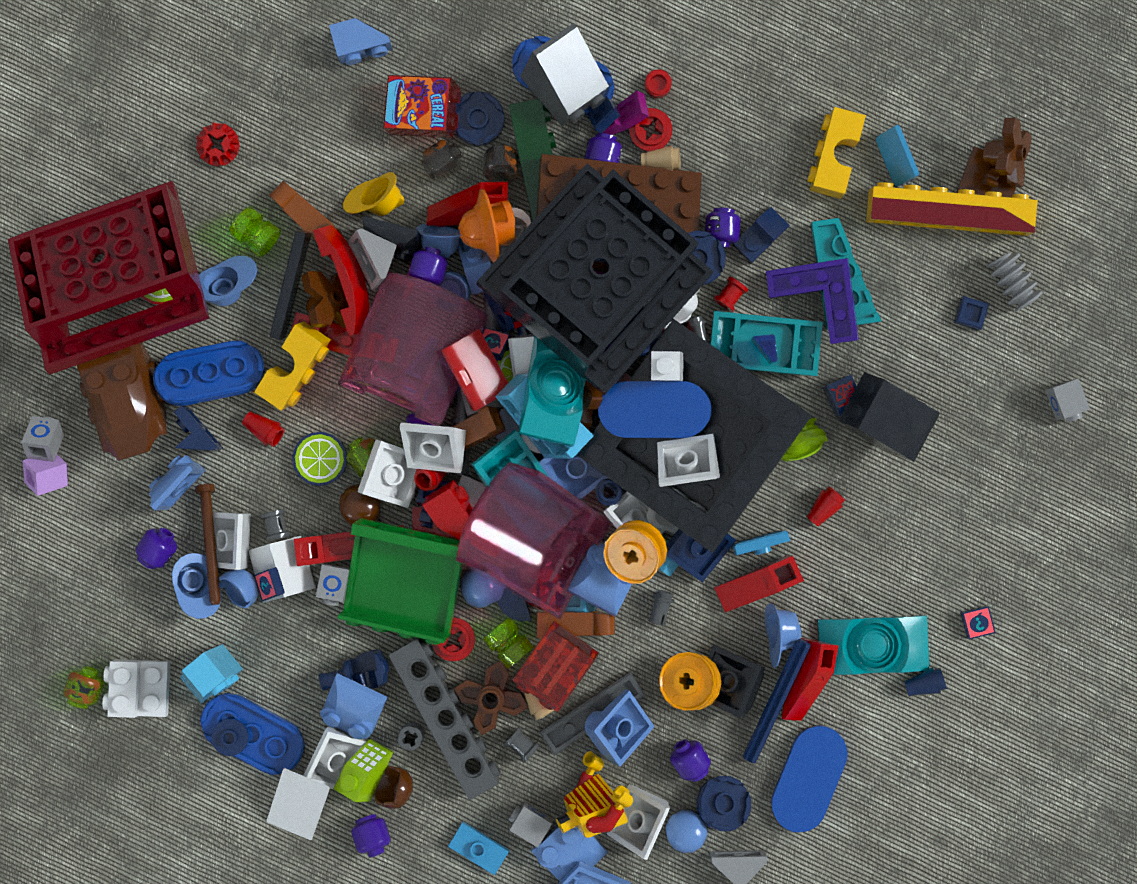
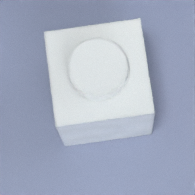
(666, 366)

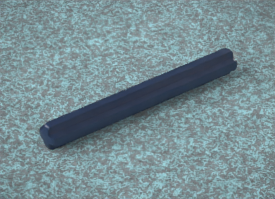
(776, 700)

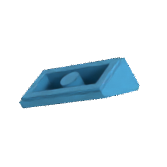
(897, 156)

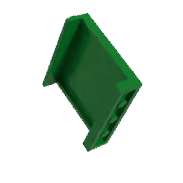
(402, 581)

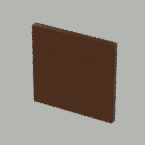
(983, 177)

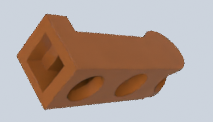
(299, 209)
(481, 426)
(578, 623)

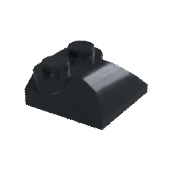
(406, 239)
(739, 681)

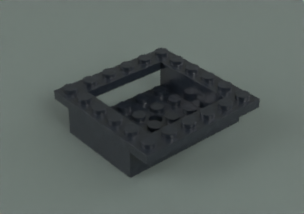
(559, 298)
(750, 433)

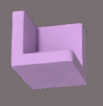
(45, 475)

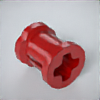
(730, 294)

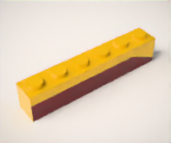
(951, 210)

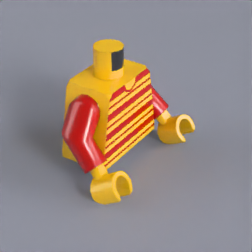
(593, 804)

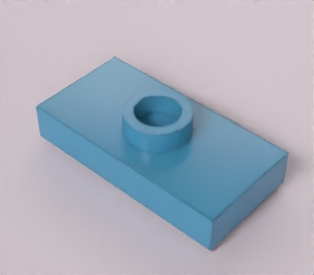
(760, 544)
(478, 848)

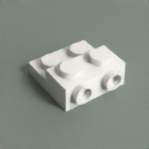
(388, 475)
(137, 688)

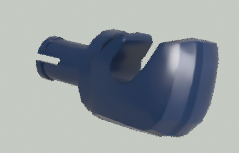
(367, 669)

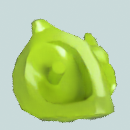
(807, 442)

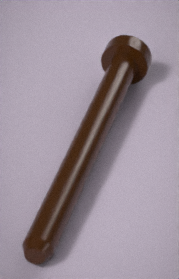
(205, 492)

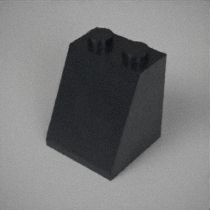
(888, 417)

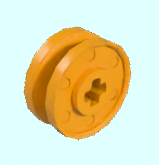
(648, 555)
(686, 696)

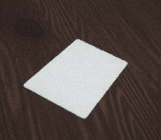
(297, 804)

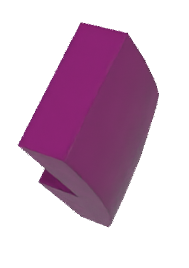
(631, 111)

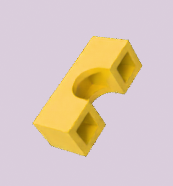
(840, 128)
(307, 349)

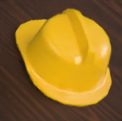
(376, 196)

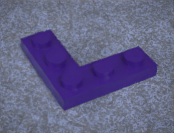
(835, 281)

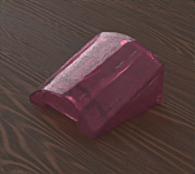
(402, 346)
(530, 536)

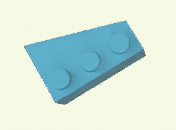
(512, 400)
(211, 673)

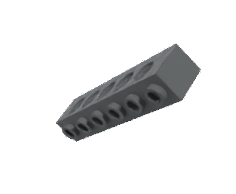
(471, 781)

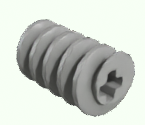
(1015, 280)

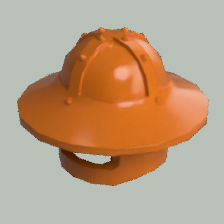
(488, 226)

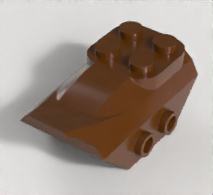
(124, 401)

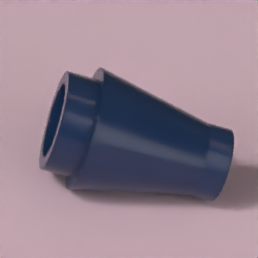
(610, 487)
(925, 683)

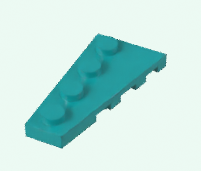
(832, 244)

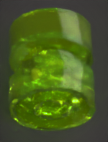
(264, 234)
(508, 643)

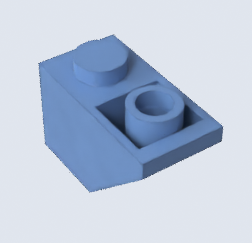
(358, 40)
(474, 263)

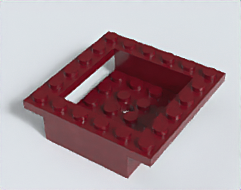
(143, 252)

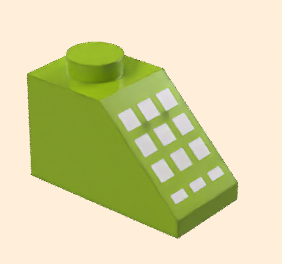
(364, 772)

